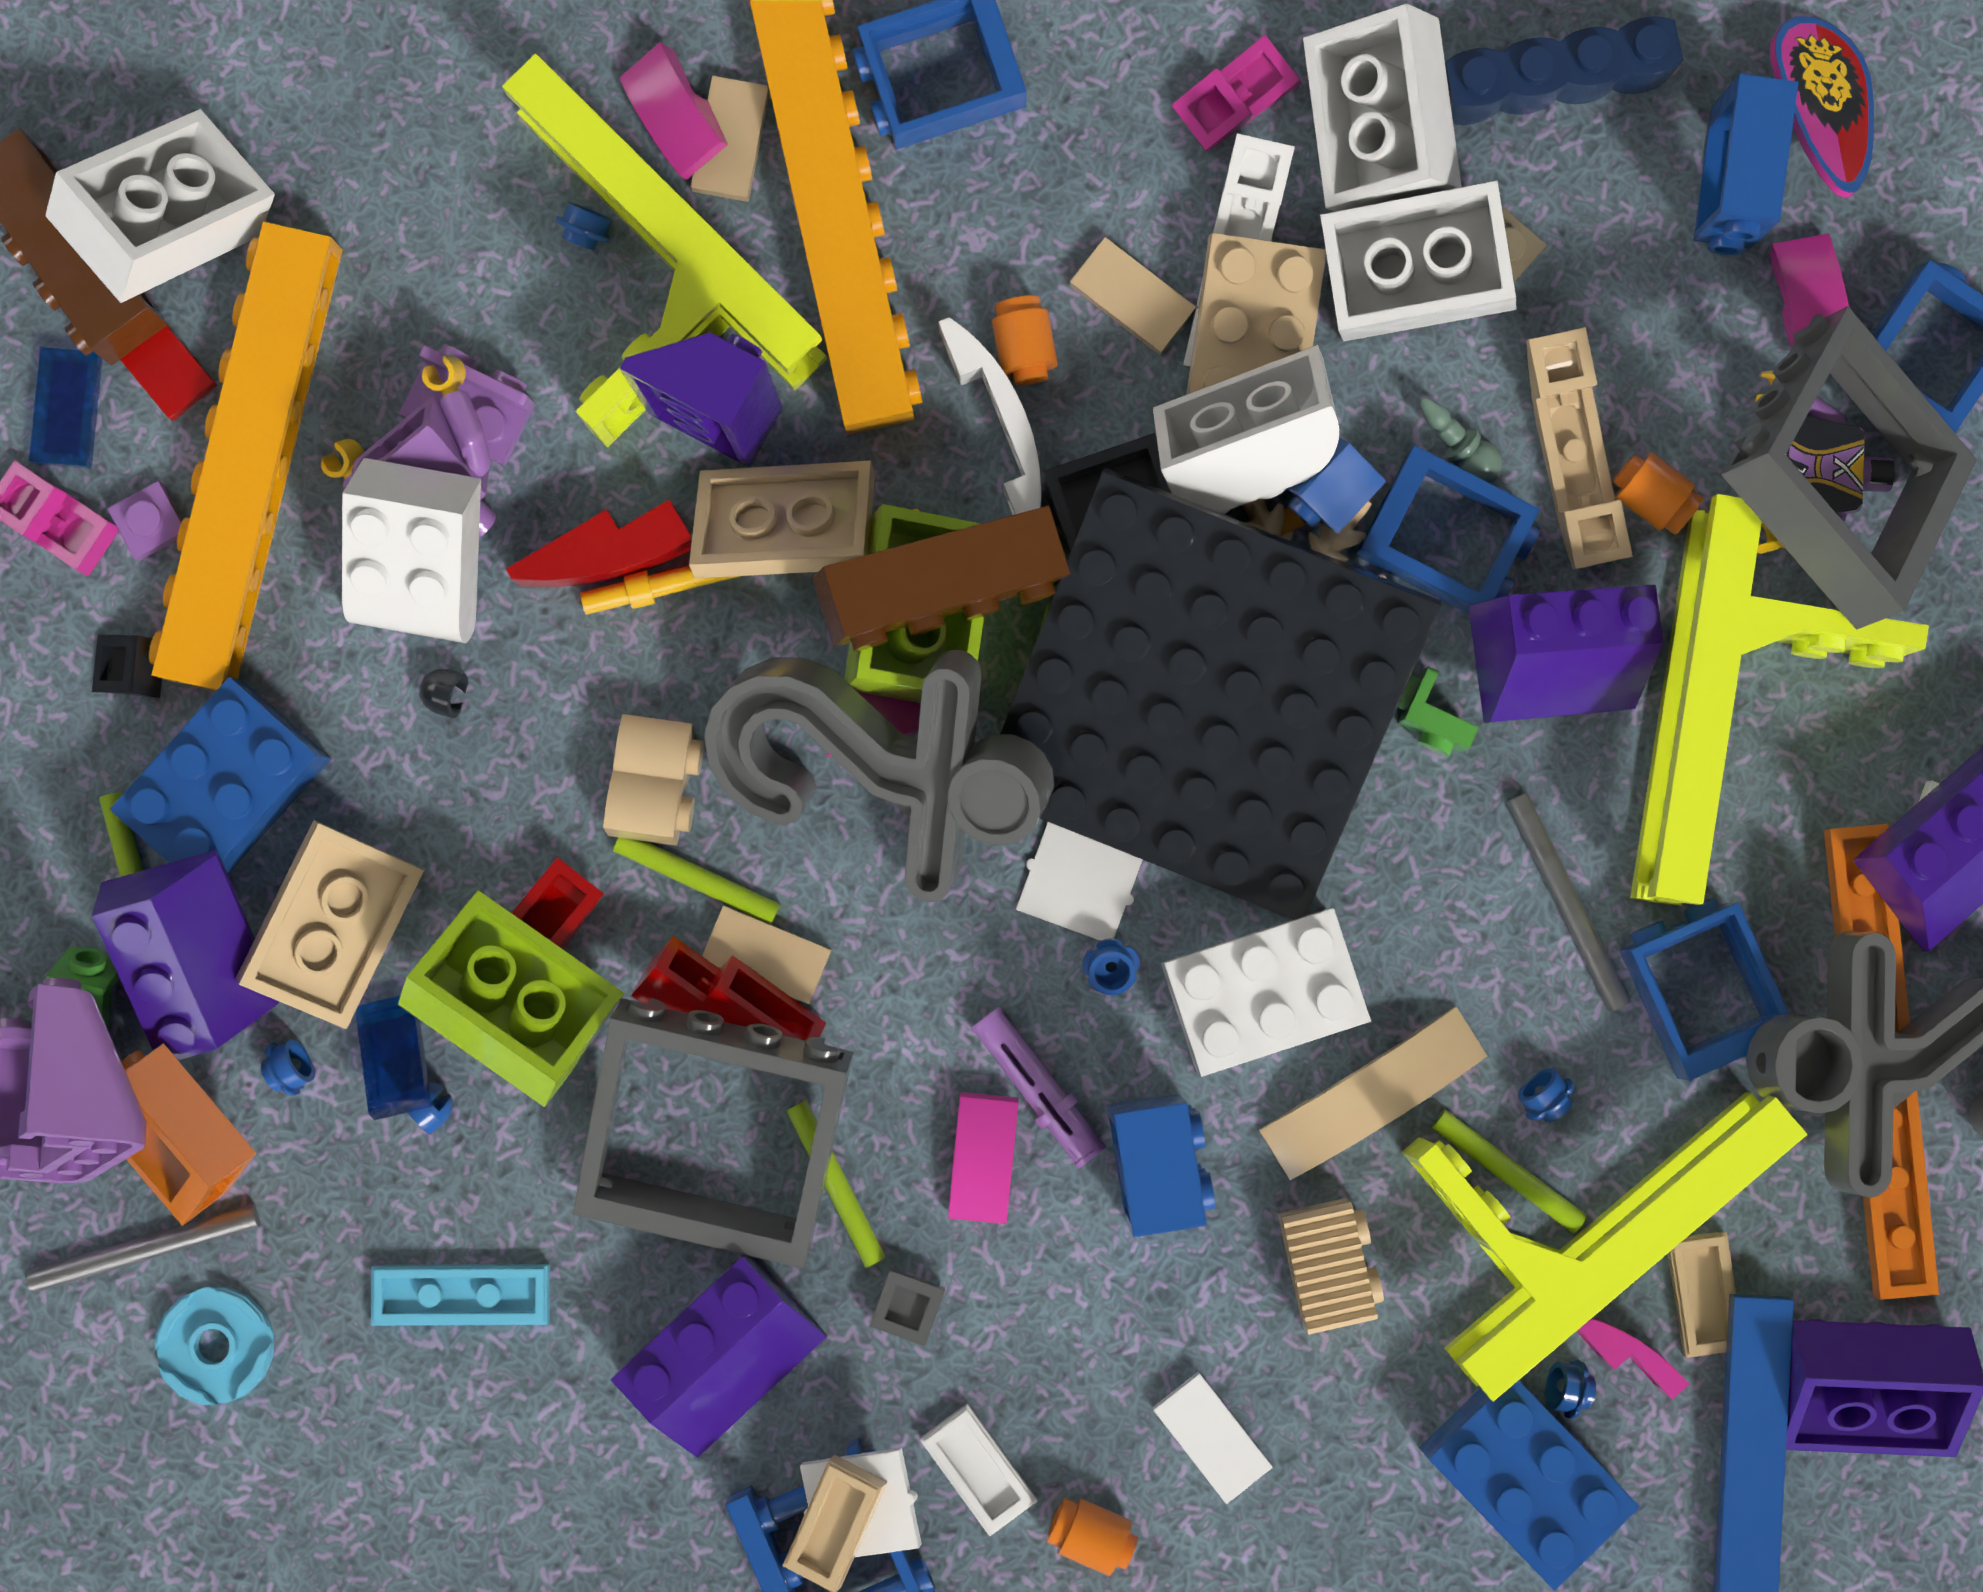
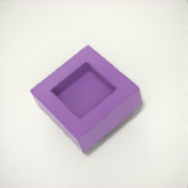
(147, 520)

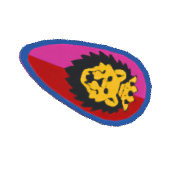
(1832, 99)

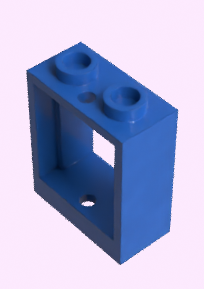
(925, 21)
(1745, 163)
(1951, 288)
(1414, 468)
(1728, 1045)

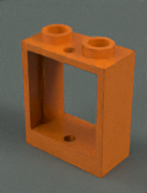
(189, 1144)

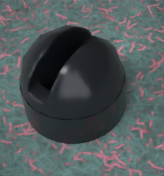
(437, 691)

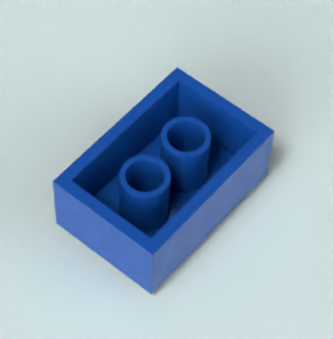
(221, 779)
(1158, 1164)
(1530, 1480)

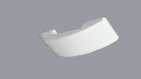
(1250, 196)
(975, 362)

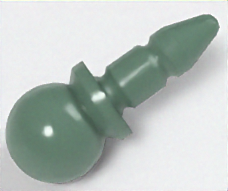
(1466, 448)

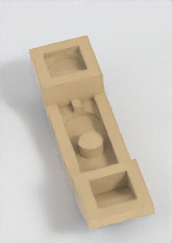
(1574, 448)
(1374, 1094)

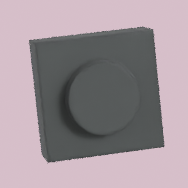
(907, 1307)

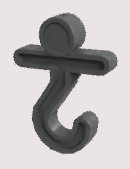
(936, 778)
(1857, 1063)

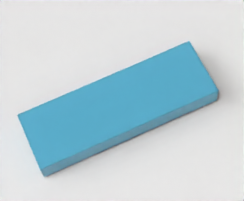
(460, 1294)

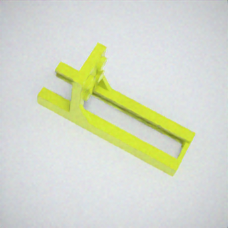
(710, 280)
(1710, 631)
(1569, 1286)

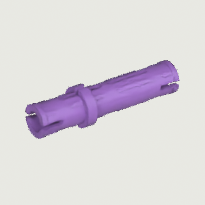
(1080, 1144)

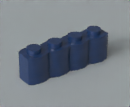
(1567, 71)

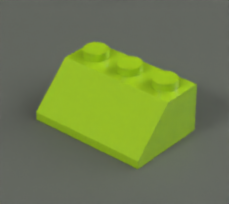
(509, 998)

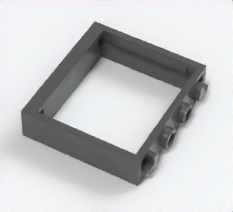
(1857, 582)
(691, 1215)

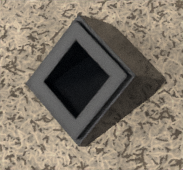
(128, 668)

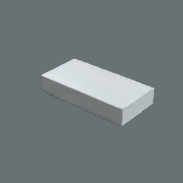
(1212, 1437)
(978, 1469)

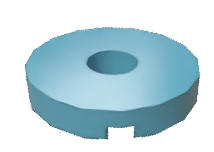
(248, 1337)

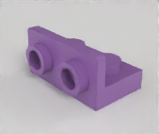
(497, 400)

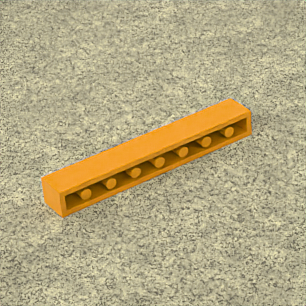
(834, 214)
(246, 457)

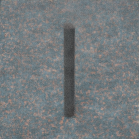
(1568, 902)
(142, 1248)

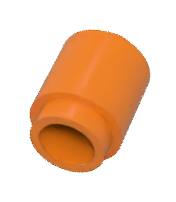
(1024, 339)
(1657, 492)
(1092, 1536)

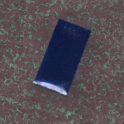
(65, 408)
(392, 1059)

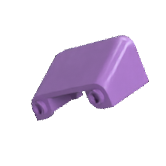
(64, 1091)

